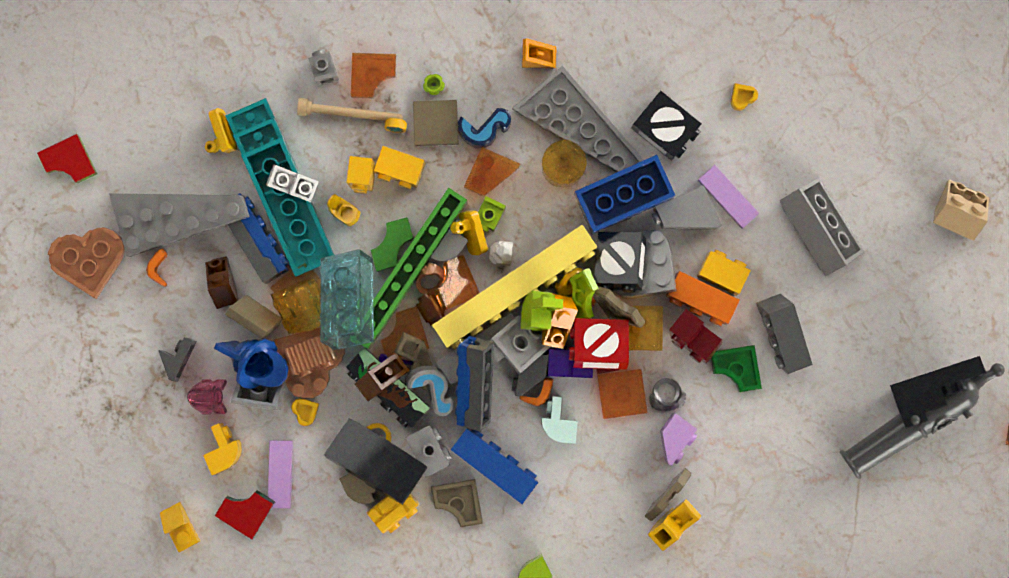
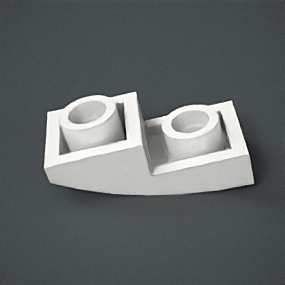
(292, 183)

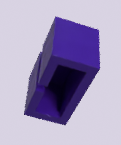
(561, 366)

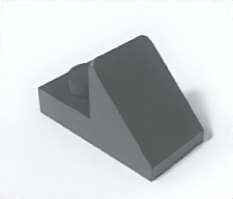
(175, 364)

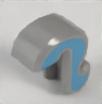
(437, 385)

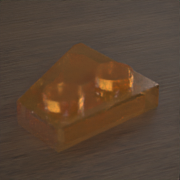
(489, 171)

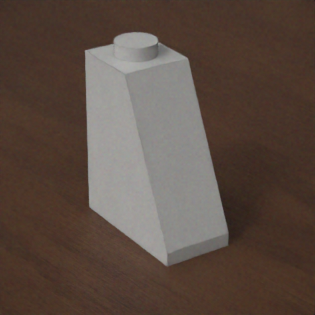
(687, 211)

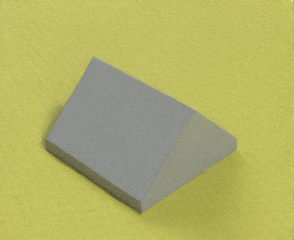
(259, 396)

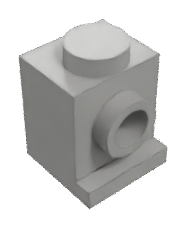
(323, 75)

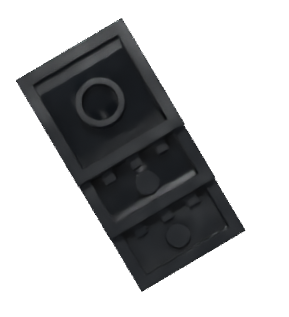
(375, 461)

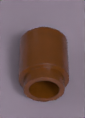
(430, 308)

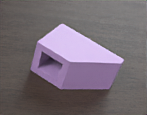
(675, 436)

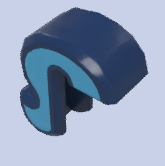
(487, 132)

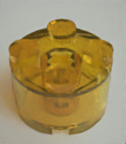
(565, 151)

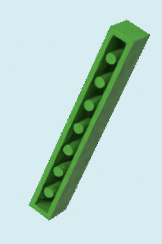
(415, 259)

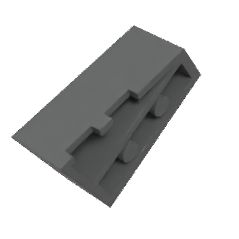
(784, 333)

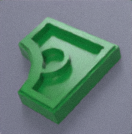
(739, 365)

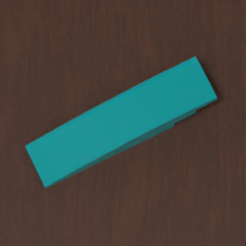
(291, 217)

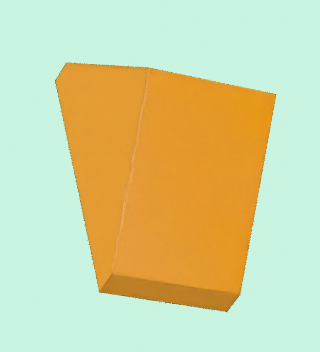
(538, 55)

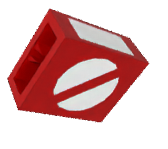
(600, 343)

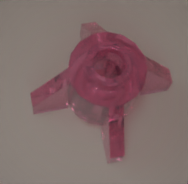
(208, 396)

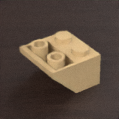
(962, 210)

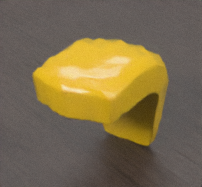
(343, 210)

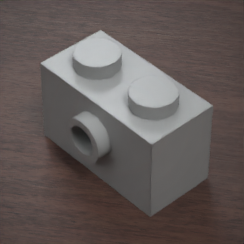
(428, 450)

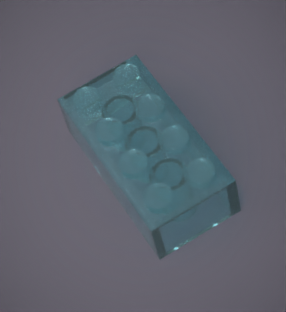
(346, 300)

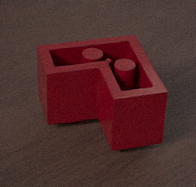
(692, 334)

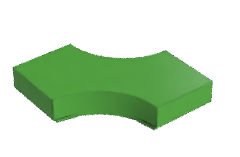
(386, 254)

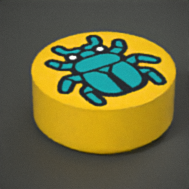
(395, 125)

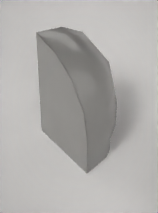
(449, 247)

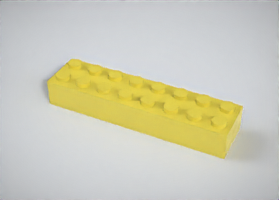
(515, 286)

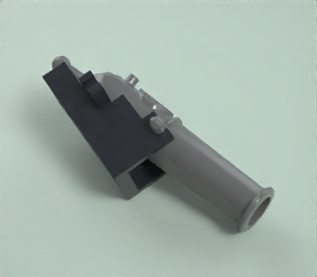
(924, 406)

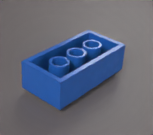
(624, 194)

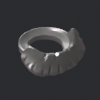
(657, 403)

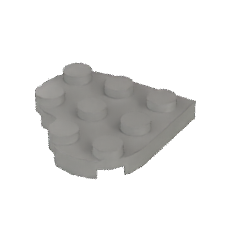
(658, 267)

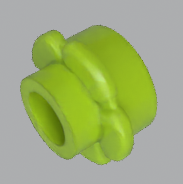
(434, 78)

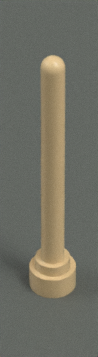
(307, 107)

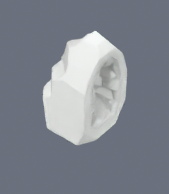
(501, 253)

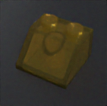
(651, 334)

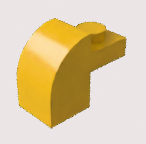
(226, 454)
(673, 523)

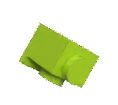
(496, 208)

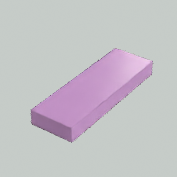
(728, 196)
(280, 473)

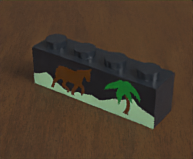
(396, 397)

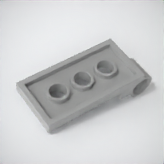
(505, 344)

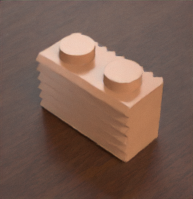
(309, 355)

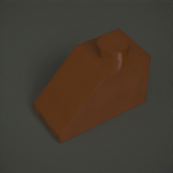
(381, 377)

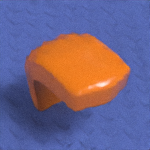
(153, 265)
(544, 395)

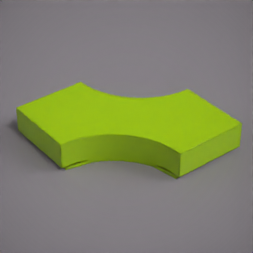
(582, 292)

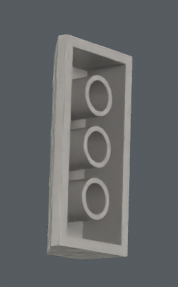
(822, 226)

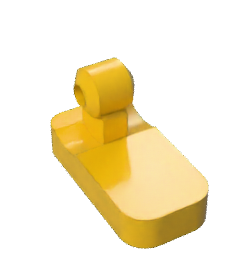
(225, 139)
(472, 229)

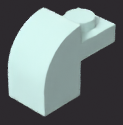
(556, 428)

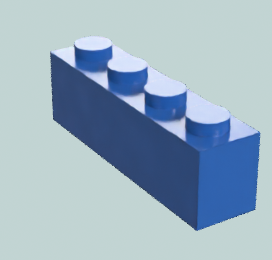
(494, 465)

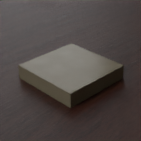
(435, 123)
(254, 316)

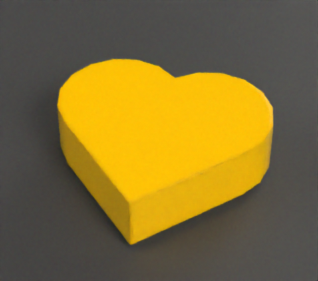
(742, 96)
(305, 411)

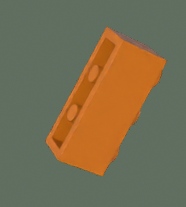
(703, 299)

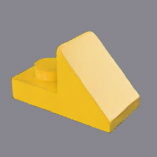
(179, 527)

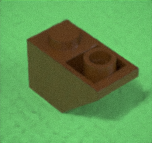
(221, 282)

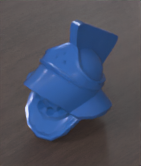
(255, 362)

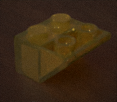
(298, 306)

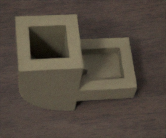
(358, 489)

